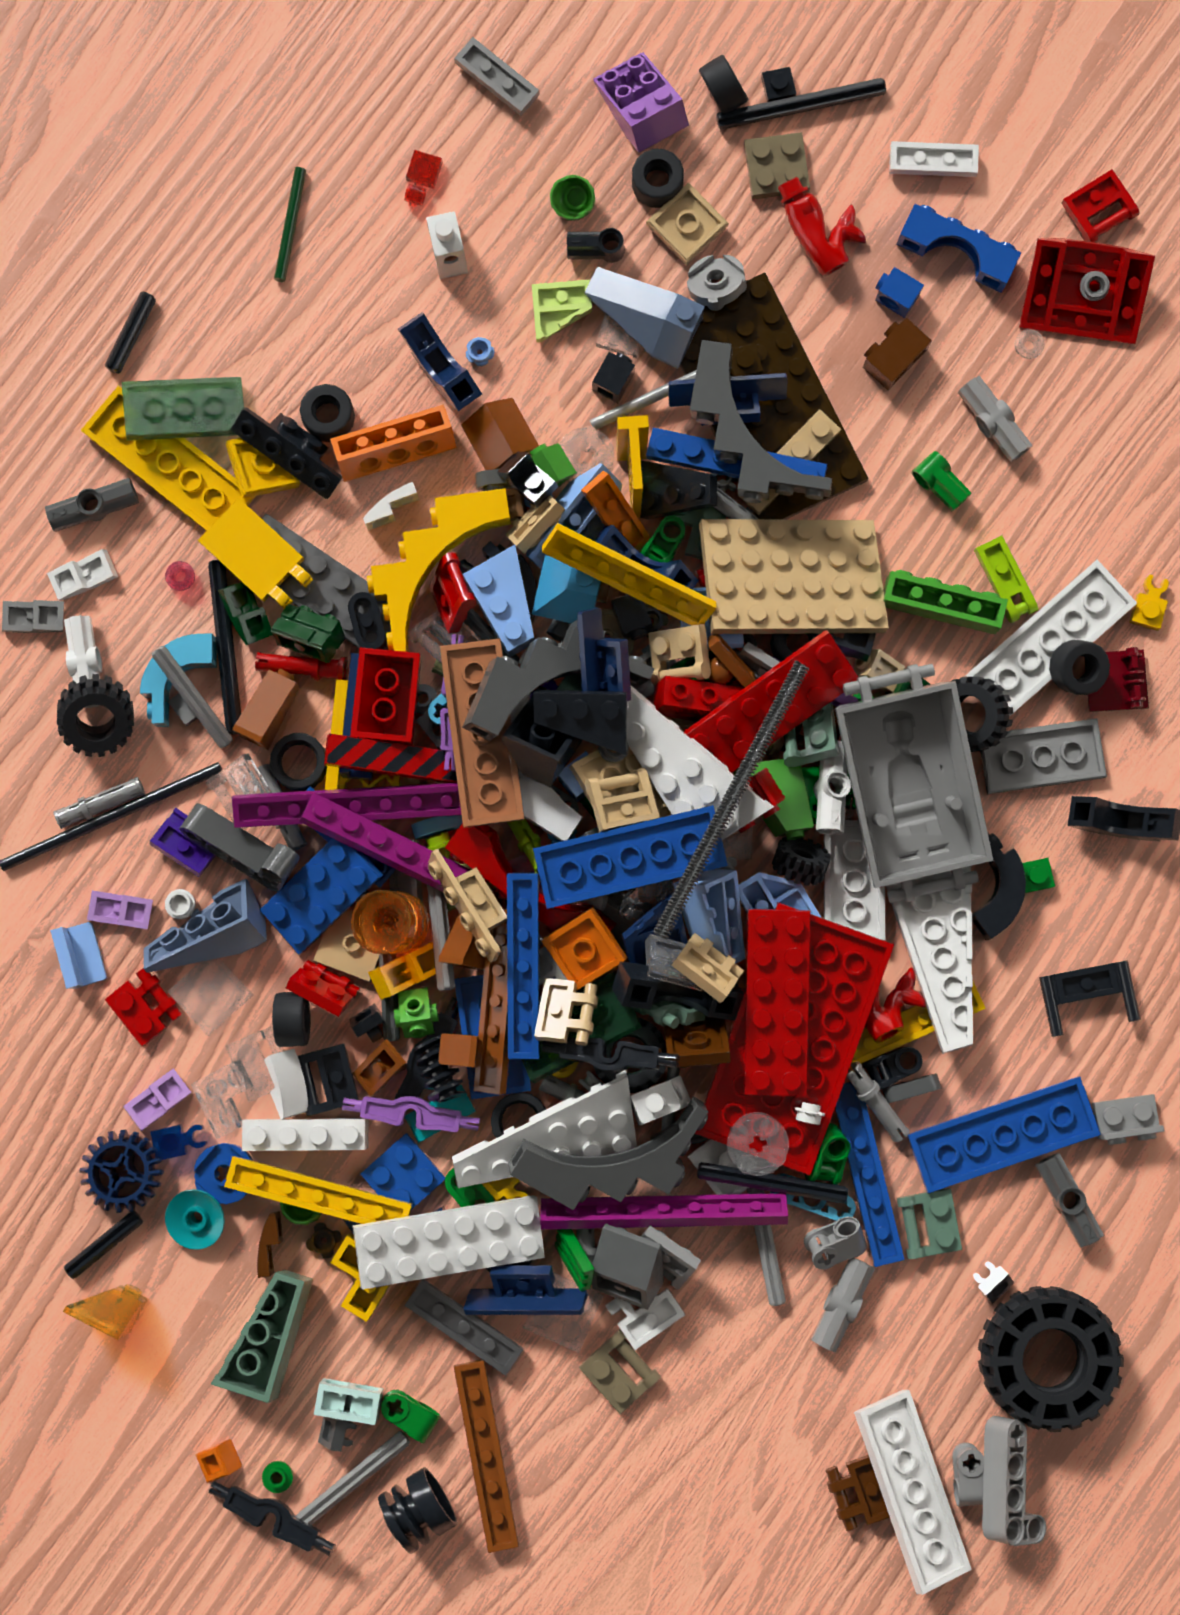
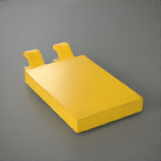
(254, 553)

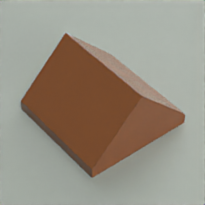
(498, 433)

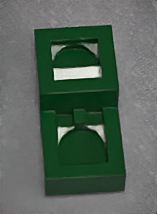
(244, 613)

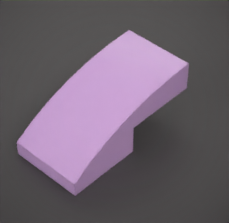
(119, 909)
(157, 1099)

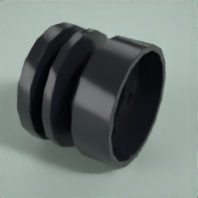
(421, 1508)

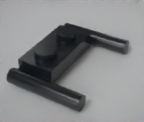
(1087, 984)

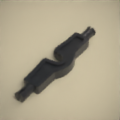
(625, 1056)
(413, 1083)
(286, 1526)

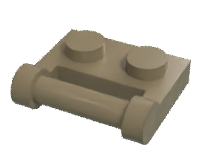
(612, 1379)

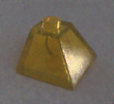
(110, 1310)

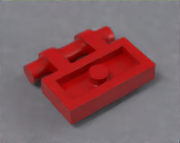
(323, 987)
(137, 1013)

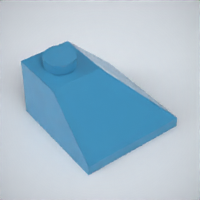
(564, 591)

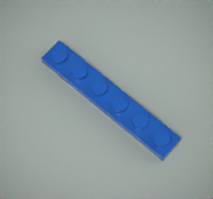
(699, 454)
(523, 964)
(868, 1178)

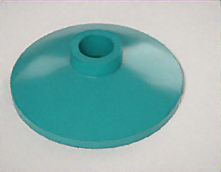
(186, 1228)

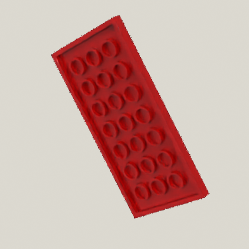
(842, 988)

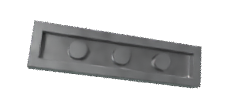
(465, 1329)

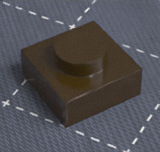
(746, 361)

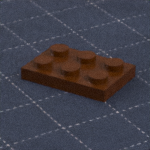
(699, 1043)

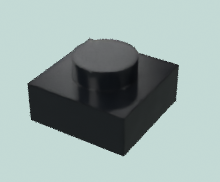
(778, 84)

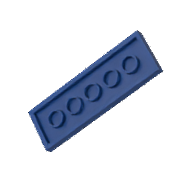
(624, 857)
(1003, 1134)

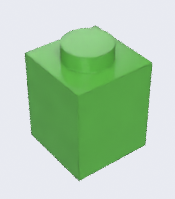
(553, 462)

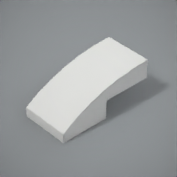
(382, 512)
(83, 575)
(289, 1083)

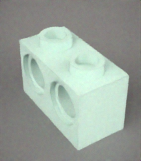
(348, 1401)

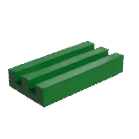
(574, 1258)

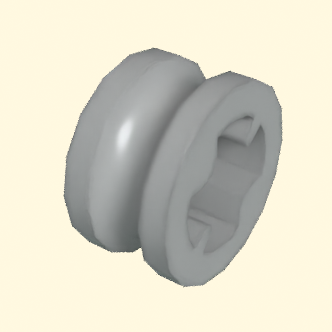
(589, 1081)

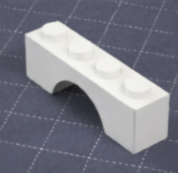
(305, 1134)

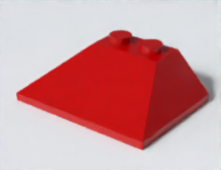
(1055, 298)

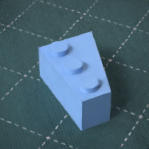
(503, 599)
(716, 912)

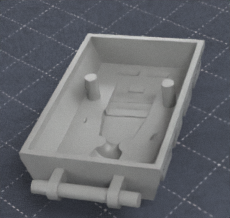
(913, 783)

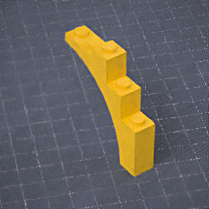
(457, 520)

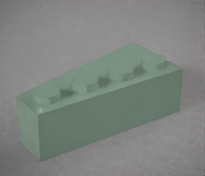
(267, 1340)

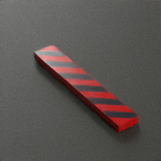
(387, 758)

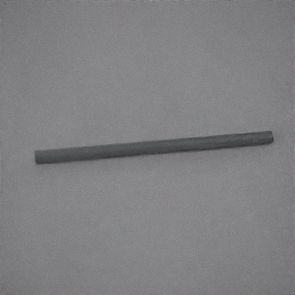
(728, 803)

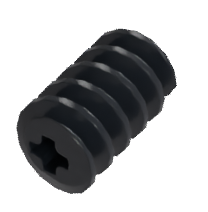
(440, 1075)

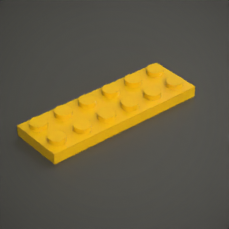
(167, 465)

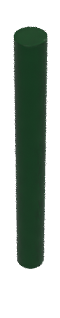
(290, 224)

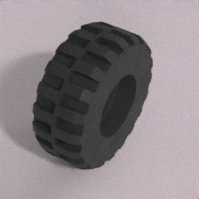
(1093, 1374)

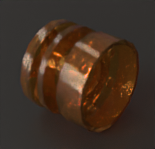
(374, 921)

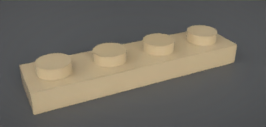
(805, 445)

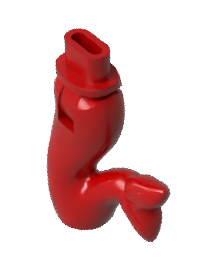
(809, 227)
(887, 1020)

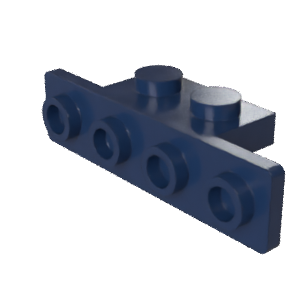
(745, 390)
(602, 659)
(525, 1292)

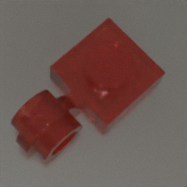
(423, 172)

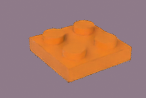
(584, 948)

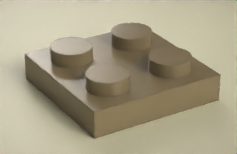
(774, 162)

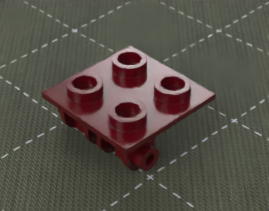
(1125, 684)

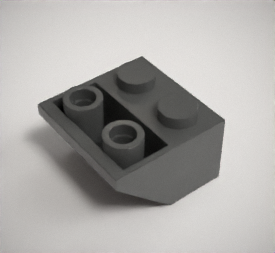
(628, 1266)

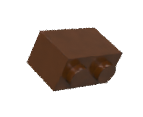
(896, 353)

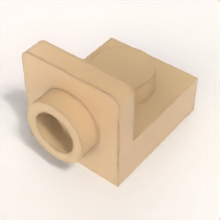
(878, 664)

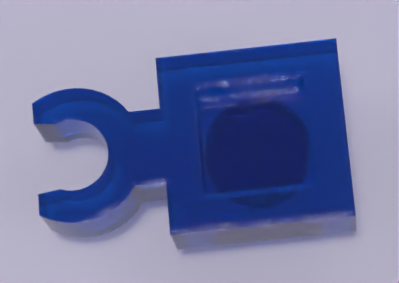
(173, 1141)

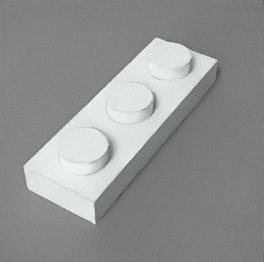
(933, 159)

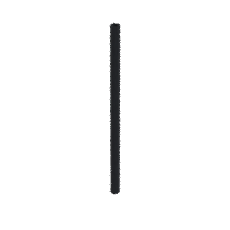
(110, 816)

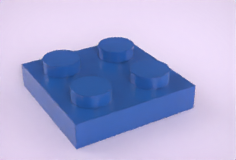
(403, 1172)

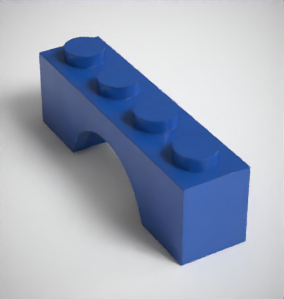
(992, 259)

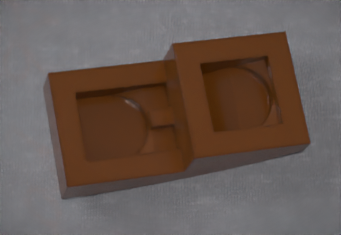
(270, 1236)

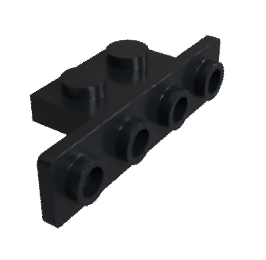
(289, 448)

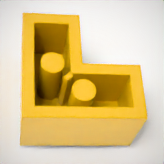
(358, 1301)

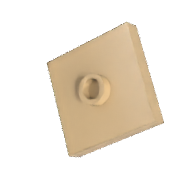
(687, 224)
(343, 952)

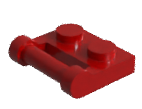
(1096, 198)
(451, 593)

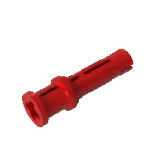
(303, 666)

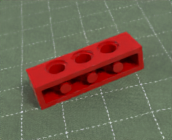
(690, 698)

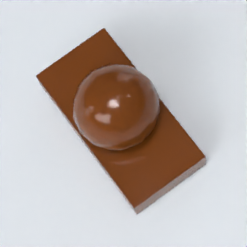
(727, 663)

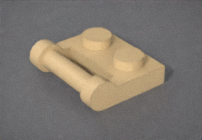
(680, 644)
(625, 808)

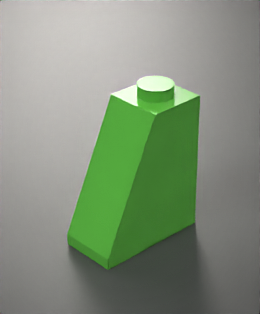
(794, 812)

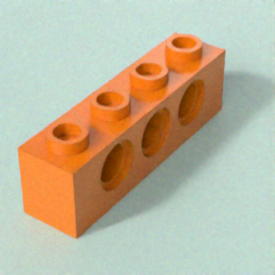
(393, 443)

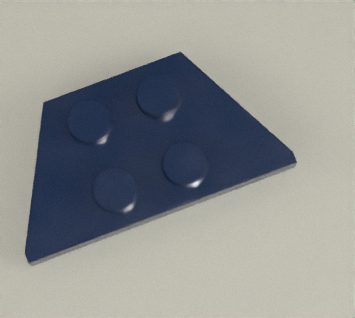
(635, 936)

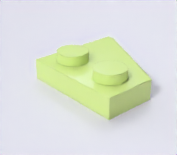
(558, 306)

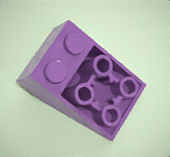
(642, 101)

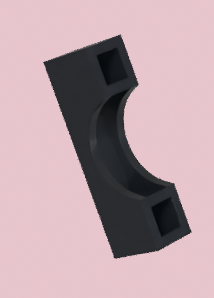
(639, 991)

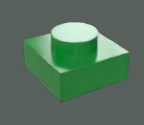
(1038, 875)

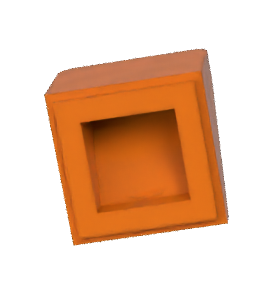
(219, 1460)

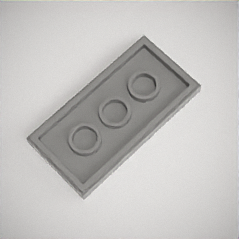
(1044, 757)

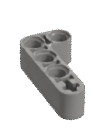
(1005, 1485)

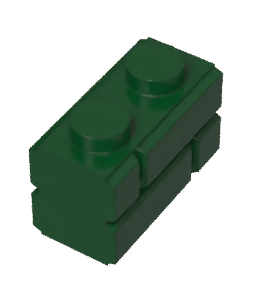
(308, 632)

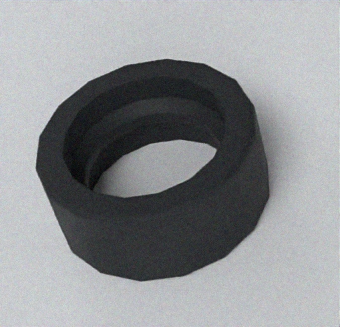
(276, 761)
(503, 1104)

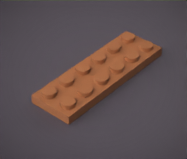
(483, 767)

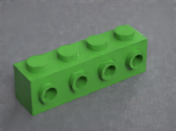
(944, 602)

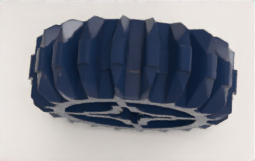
(116, 1183)

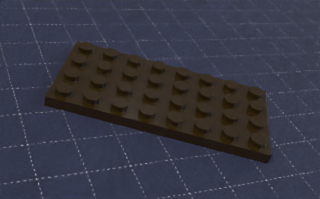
(762, 320)

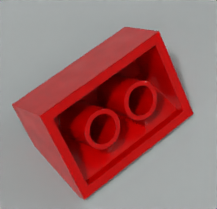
(386, 695)

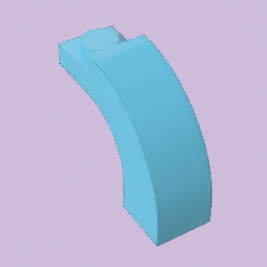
(190, 653)

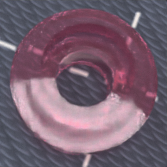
(176, 567)

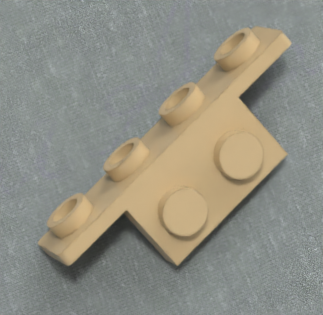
(474, 902)

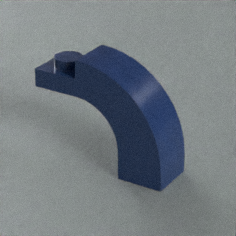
(438, 364)
(674, 570)

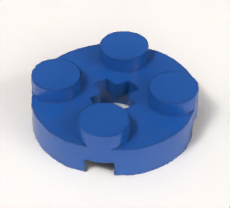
(207, 1171)

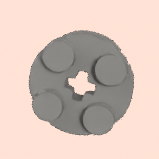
(720, 293)

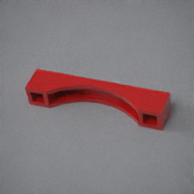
(481, 849)

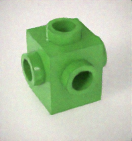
(416, 1013)

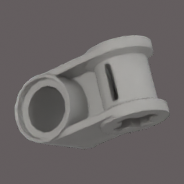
(838, 1242)
(968, 1478)

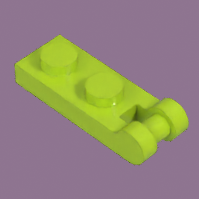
(1006, 577)

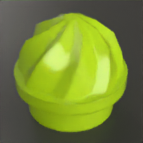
(439, 842)

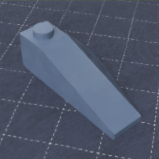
(651, 315)
(218, 931)

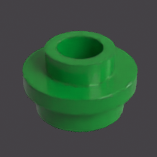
(286, 1472)

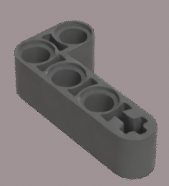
(239, 848)

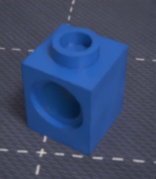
(898, 291)

